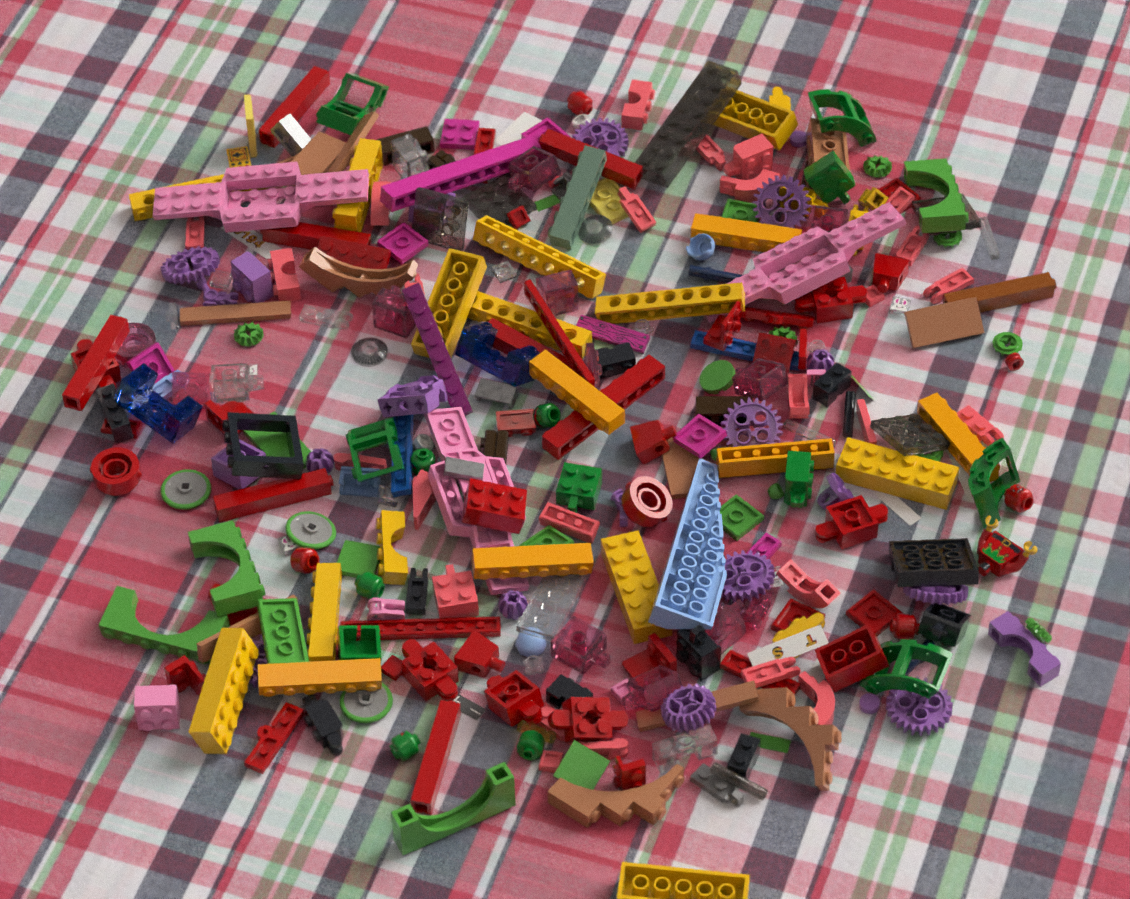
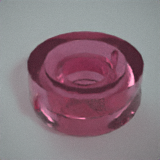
(139, 337)

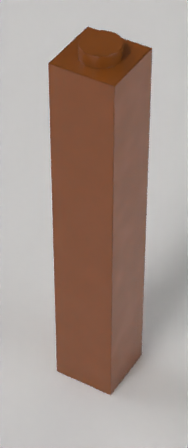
(1008, 292)

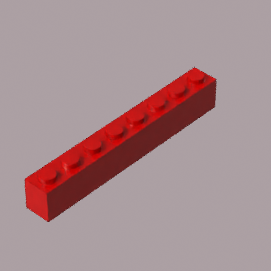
(622, 391)

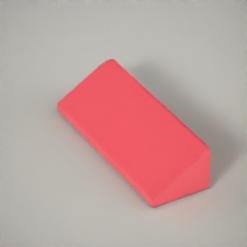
(569, 522)

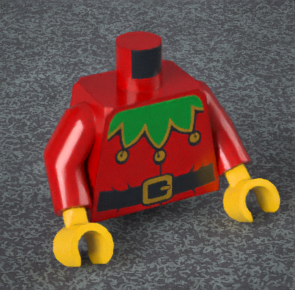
(999, 553)

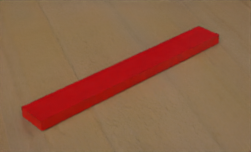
(557, 332)
(432, 628)

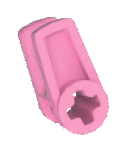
(386, 609)

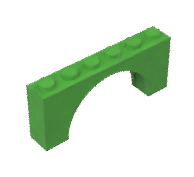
(937, 175)
(226, 542)
(121, 623)
(493, 796)

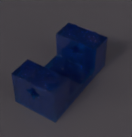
(476, 348)
(139, 399)

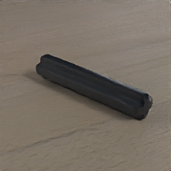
(849, 414)

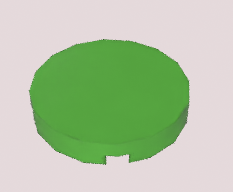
(717, 376)

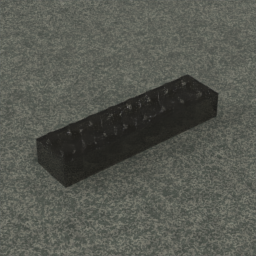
(688, 123)

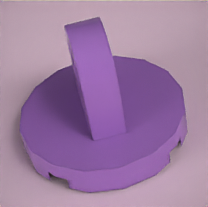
(835, 491)

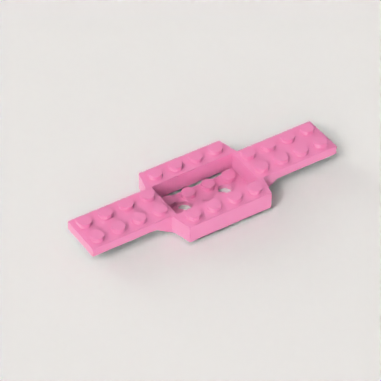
(263, 212)
(815, 269)
(455, 440)

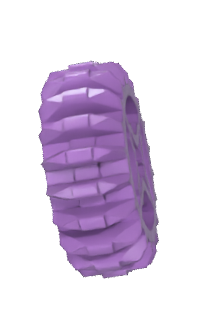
(688, 708)

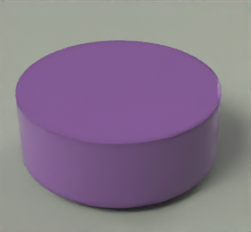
(798, 139)
(869, 703)

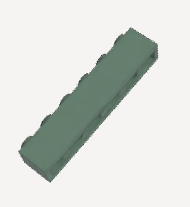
(577, 197)

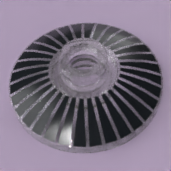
(595, 235)
(369, 351)

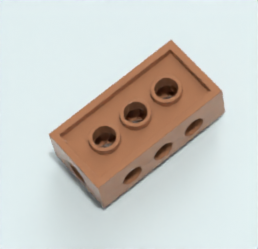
(818, 141)

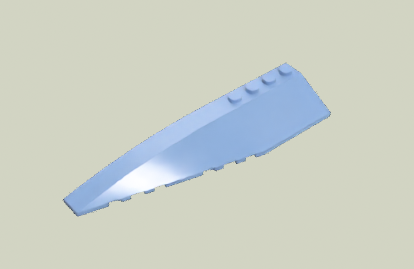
(696, 560)

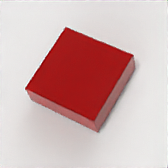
(518, 217)
(392, 668)

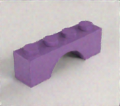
(1008, 631)

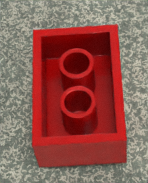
(494, 506)
(851, 658)

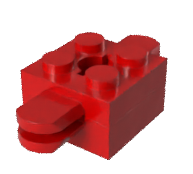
(832, 308)
(111, 375)
(849, 513)
(429, 670)
(514, 699)
(587, 719)

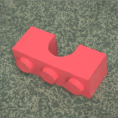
(635, 113)
(286, 285)

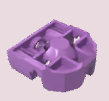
(414, 397)

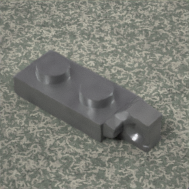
(716, 787)

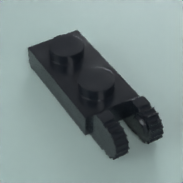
(417, 593)

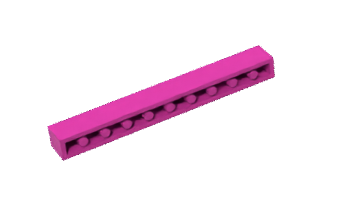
(455, 174)

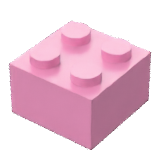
(157, 707)

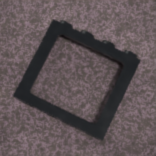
(254, 466)

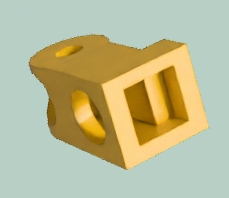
(872, 198)

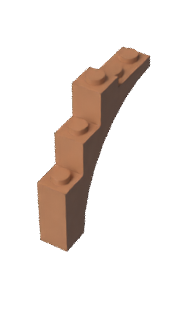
(360, 281)
(818, 739)
(618, 806)

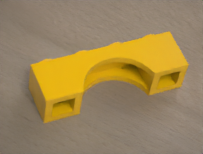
(392, 566)

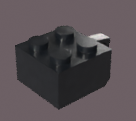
(944, 624)
(698, 652)

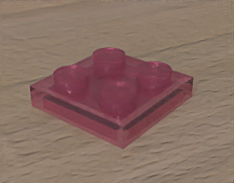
(590, 359)
(191, 384)

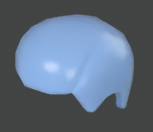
(701, 247)
(529, 645)

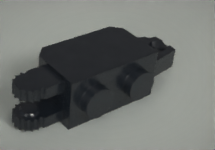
(324, 723)

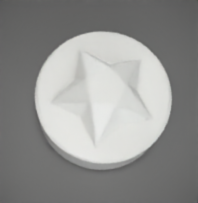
(580, 119)
(423, 441)

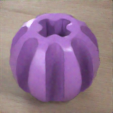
(820, 360)
(319, 459)
(512, 604)

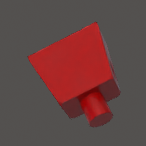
(889, 272)
(651, 439)
(478, 656)

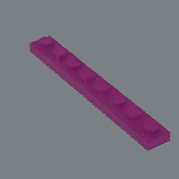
(436, 347)

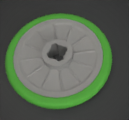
(185, 489)
(310, 530)
(365, 705)

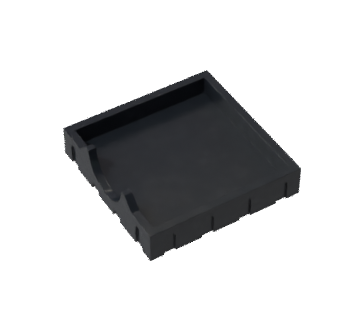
(933, 562)

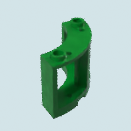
(345, 116)
(854, 119)
(372, 436)
(989, 495)
(902, 653)

